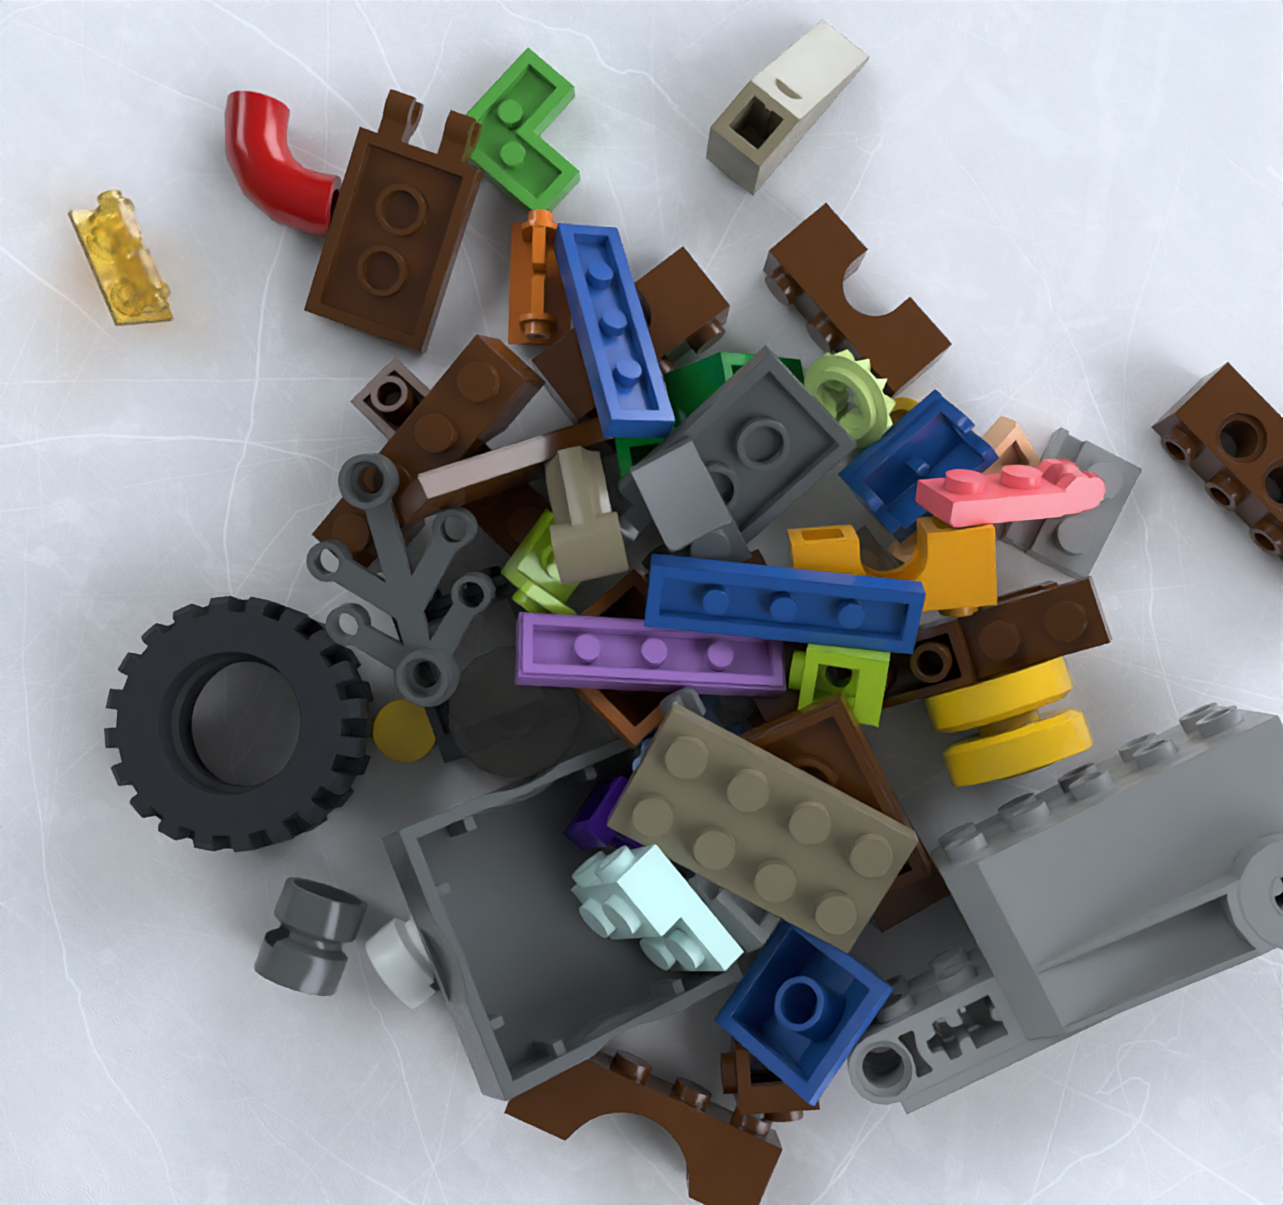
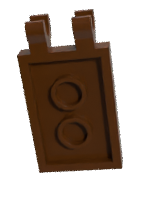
(397, 227)

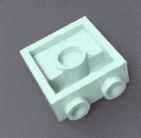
(647, 898)

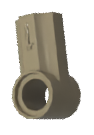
(585, 530)

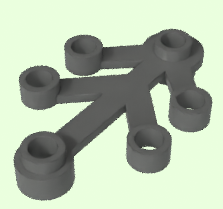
(402, 592)

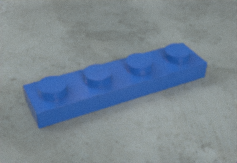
(612, 333)
(783, 603)

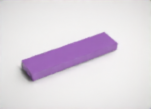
(633, 657)

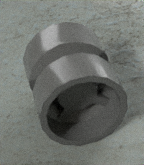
(308, 944)

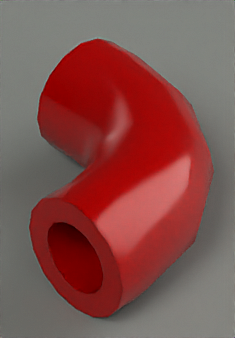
(267, 170)

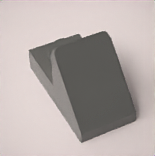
(689, 505)

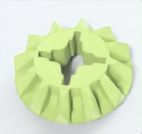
(828, 382)

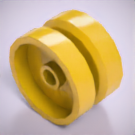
(1010, 730)

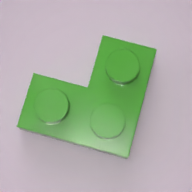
(509, 143)

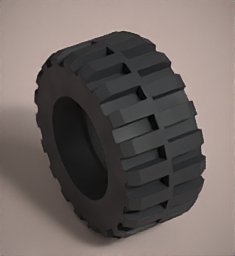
(157, 724)

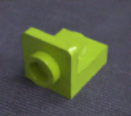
(536, 572)

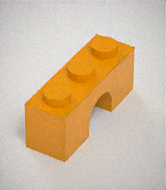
(950, 562)

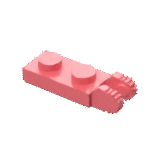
(1012, 495)

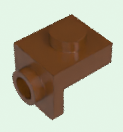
(759, 1089)

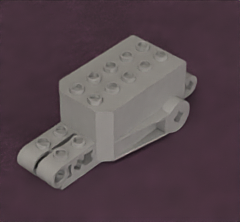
(1092, 904)

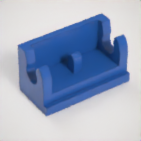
(917, 447)

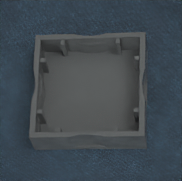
(508, 935)

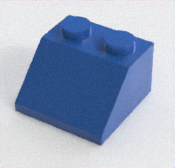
(803, 1008)

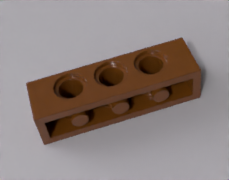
(1192, 438)

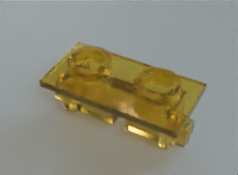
(120, 261)

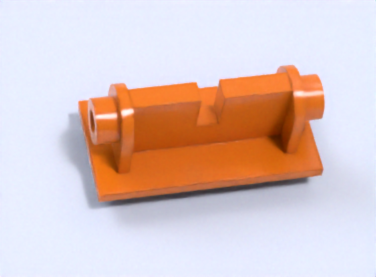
(536, 290)

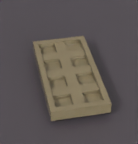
(762, 828)

